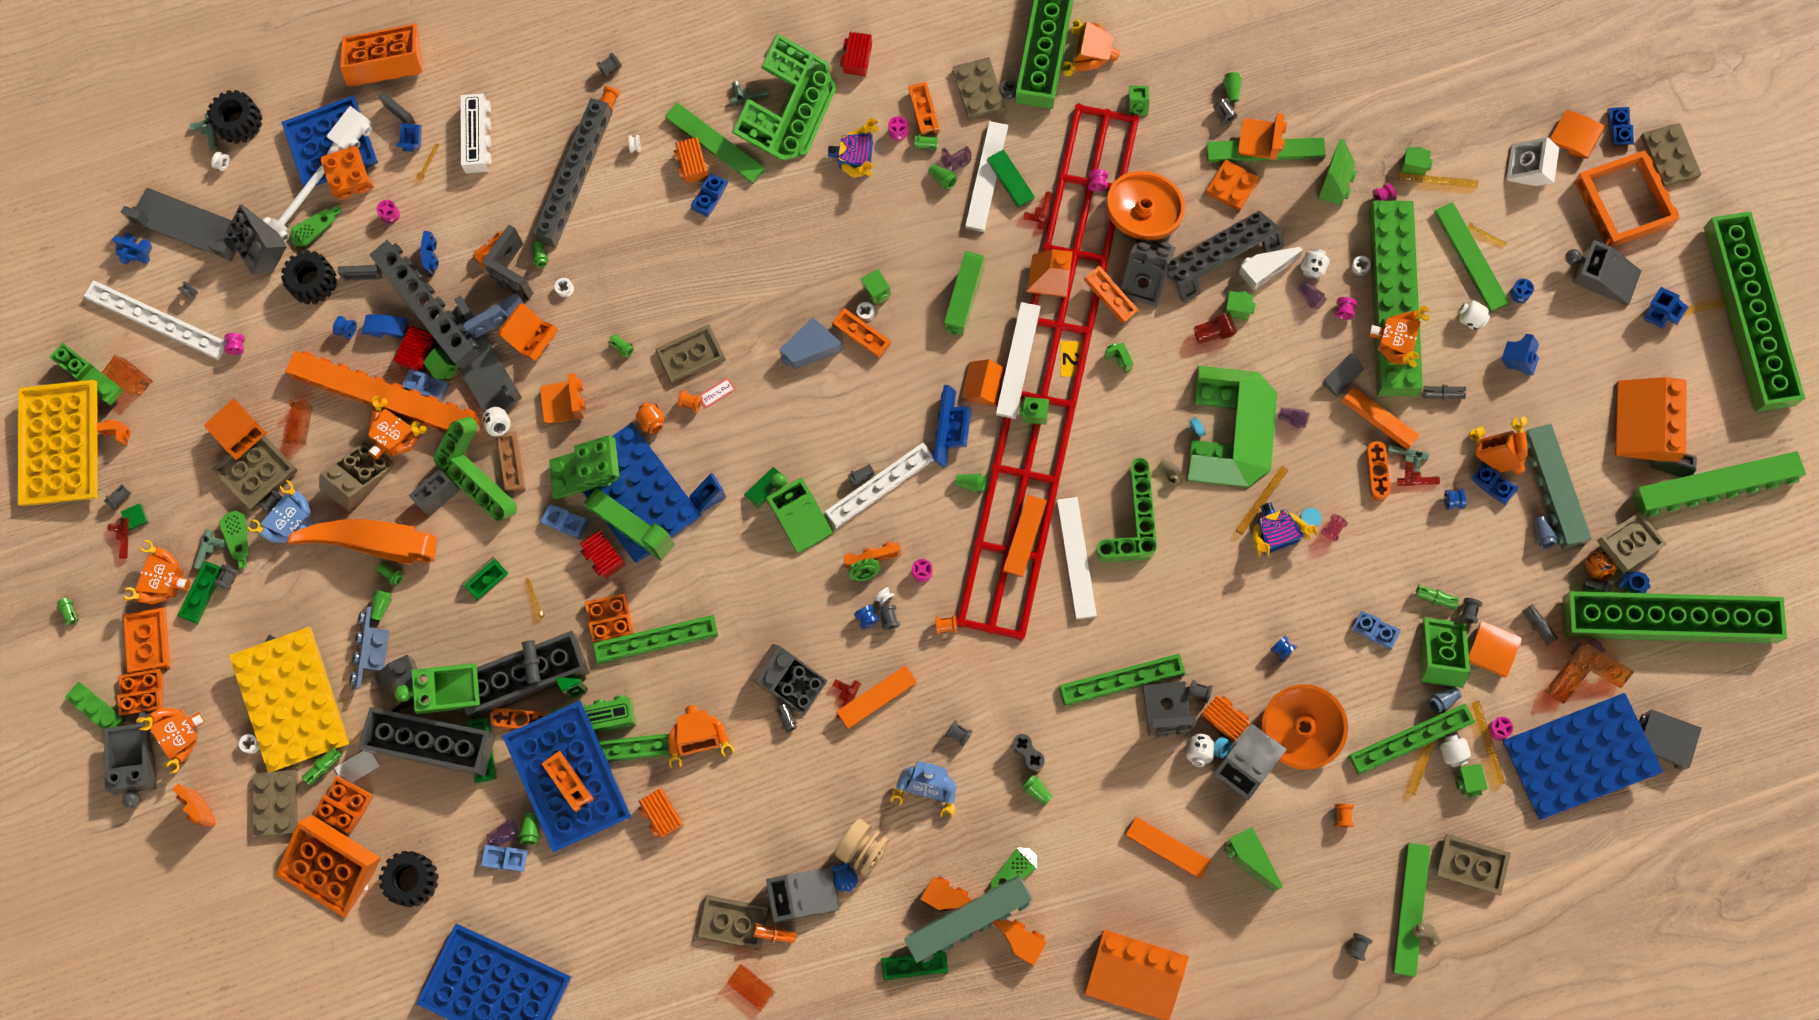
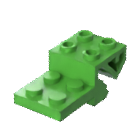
(587, 468)

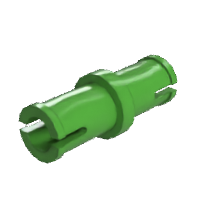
(1437, 597)
(322, 766)

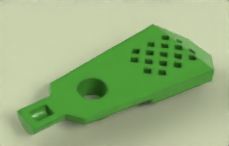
(316, 224)
(238, 538)
(1008, 873)

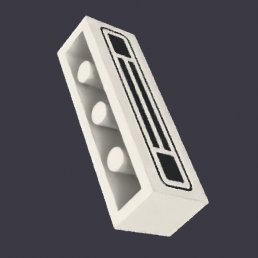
(475, 133)

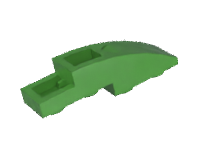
(85, 371)

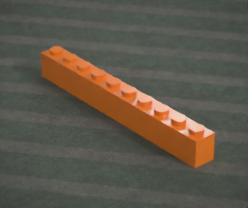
(362, 388)

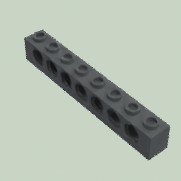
(573, 172)
(384, 257)

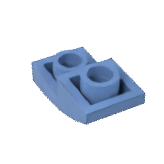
(1375, 630)

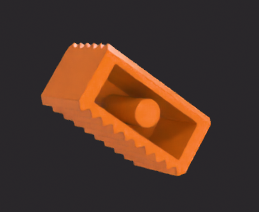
(691, 160)
(1225, 718)
(660, 813)

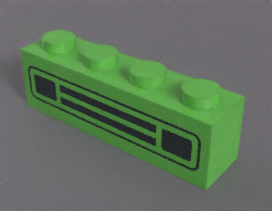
(610, 714)

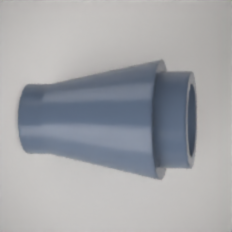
(1544, 534)
(1444, 700)

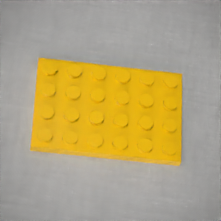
(57, 443)
(289, 699)

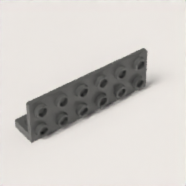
(182, 223)
(1220, 249)
(486, 373)

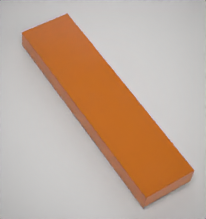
(1380, 418)
(1025, 536)
(876, 697)
(1168, 848)

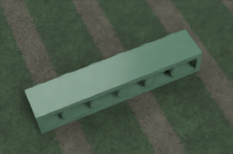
(1556, 487)
(968, 918)

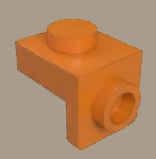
(114, 428)

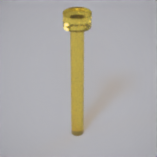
(421, 176)
(1470, 226)
(540, 614)

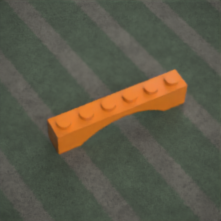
(1023, 943)

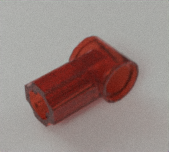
(1220, 327)

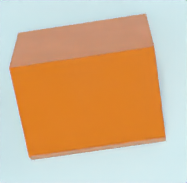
(983, 382)

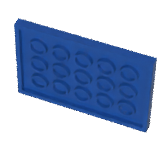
(647, 490)
(574, 736)
(1582, 756)
(490, 982)

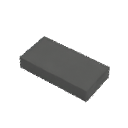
(396, 109)
(360, 272)

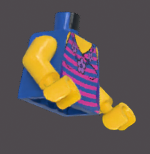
(856, 150)
(1279, 530)

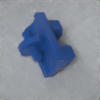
(130, 251)

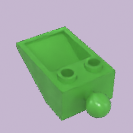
(799, 517)
(445, 687)

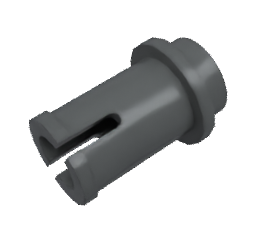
(861, 474)
(116, 497)
(1595, 586)
(786, 718)

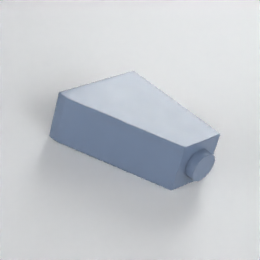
(809, 345)

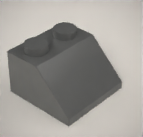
(393, 675)

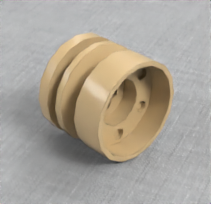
(862, 847)

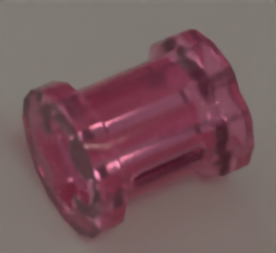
(1334, 527)

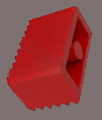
(857, 53)
(415, 349)
(602, 554)

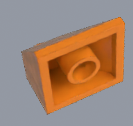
(1050, 273)

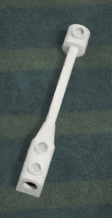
(343, 136)

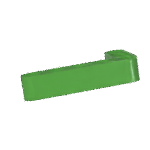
(467, 475)
(1140, 518)
(651, 538)

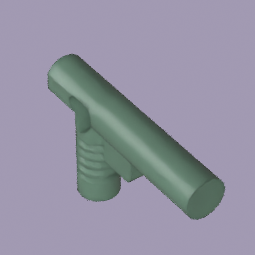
(745, 94)
(206, 129)
(1410, 455)
(207, 547)

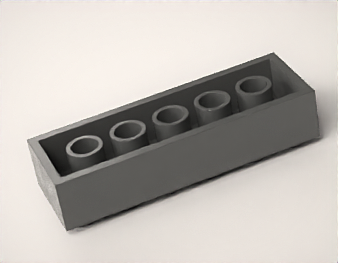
(505, 679)
(427, 741)

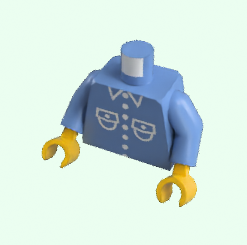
(285, 518)
(927, 781)

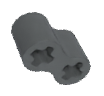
(1028, 753)

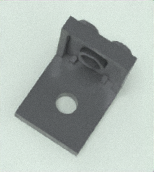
(499, 259)
(1151, 262)
(1171, 721)

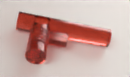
(1040, 212)
(1415, 477)
(122, 534)
(845, 695)

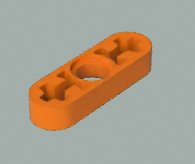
(1371, 456)
(506, 712)

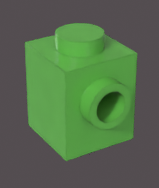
(1416, 161)
(876, 287)
(1240, 305)
(440, 364)
(1034, 410)
(1471, 780)

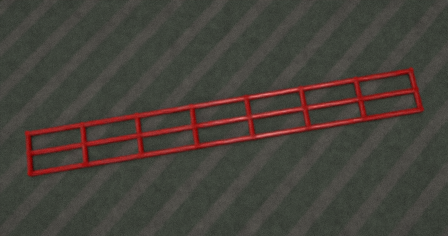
(1070, 404)

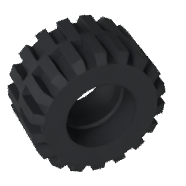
(227, 105)
(300, 266)
(392, 873)

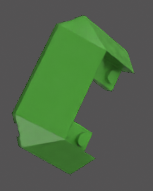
(803, 110)
(1253, 428)

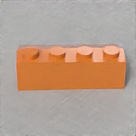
(381, 55)
(1651, 419)
(327, 865)
(1136, 975)

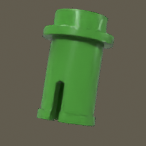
(925, 142)
(540, 258)
(620, 345)
(394, 576)
(67, 611)

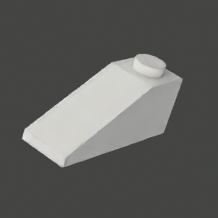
(1266, 265)

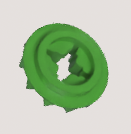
(864, 569)

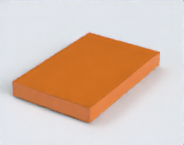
(146, 640)

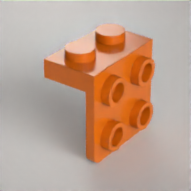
(1262, 137)
(346, 173)
(527, 332)
(563, 400)

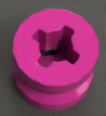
(894, 125)
(1098, 180)
(1385, 193)
(385, 207)
(1345, 308)
(234, 343)
(922, 566)
(1504, 725)

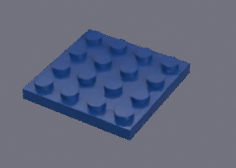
(309, 141)

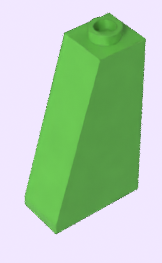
(964, 293)

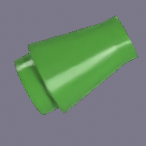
(1232, 84)
(943, 176)
(974, 482)
(379, 604)
(1035, 788)
(529, 830)

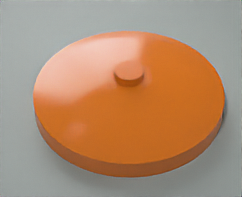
(1145, 205)
(1308, 724)

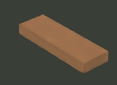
(510, 462)

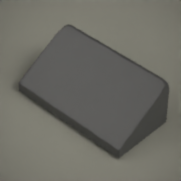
(1343, 375)
(1683, 468)

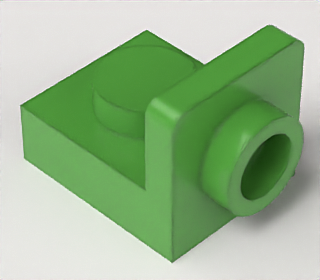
(1139, 100)
(1122, 356)

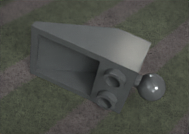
(1607, 272)
(126, 754)

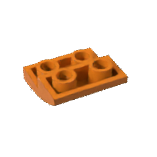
(1577, 134)
(609, 617)
(1494, 649)
(140, 692)
(343, 805)
(195, 806)

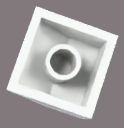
(1533, 162)

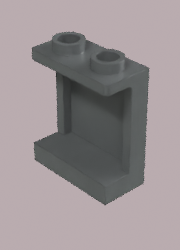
(1670, 738)

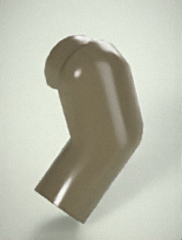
(1173, 472)
(1428, 931)

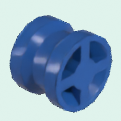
(1526, 288)
(344, 327)
(1455, 499)
(866, 617)
(1283, 648)

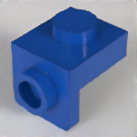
(409, 137)

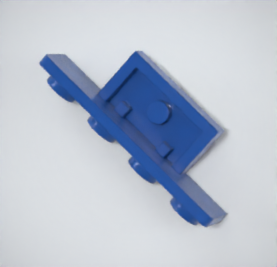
(952, 426)

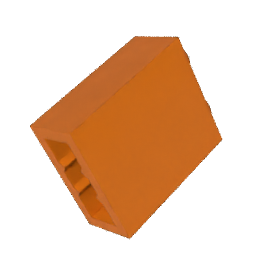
(235, 429)

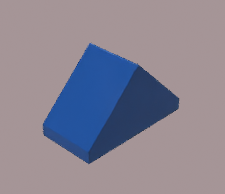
(707, 493)

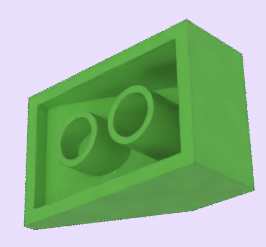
(1338, 175)
(1444, 653)
(1250, 856)

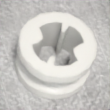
(634, 143)
(220, 161)
(1358, 270)
(561, 281)
(865, 305)
(884, 597)
(246, 739)

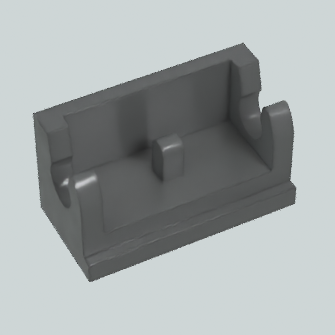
(434, 492)

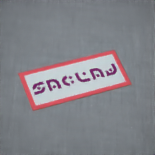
(717, 392)

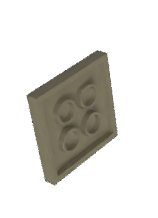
(255, 472)

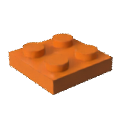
(1232, 185)

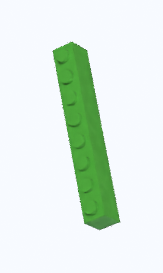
(1719, 483)

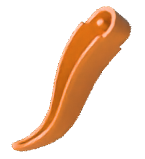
(372, 537)

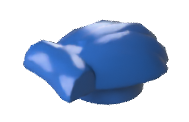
(1635, 582)
(844, 877)

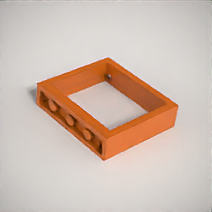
(1599, 213)

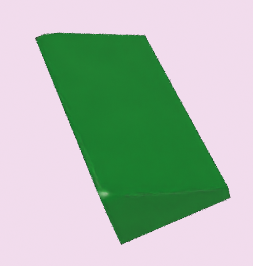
(762, 488)
(485, 578)
(571, 687)

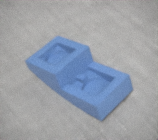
(425, 384)
(564, 521)
(504, 858)

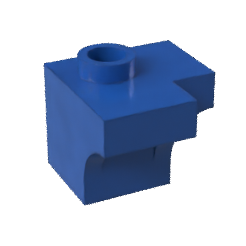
(1665, 307)
(1522, 354)

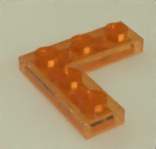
(1583, 661)

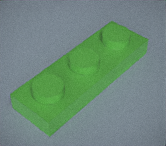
(94, 707)

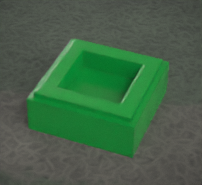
(136, 516)

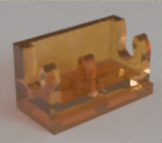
(127, 375)
(298, 422)
(751, 987)

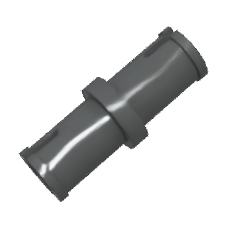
(1444, 392)
(1540, 624)
(531, 662)

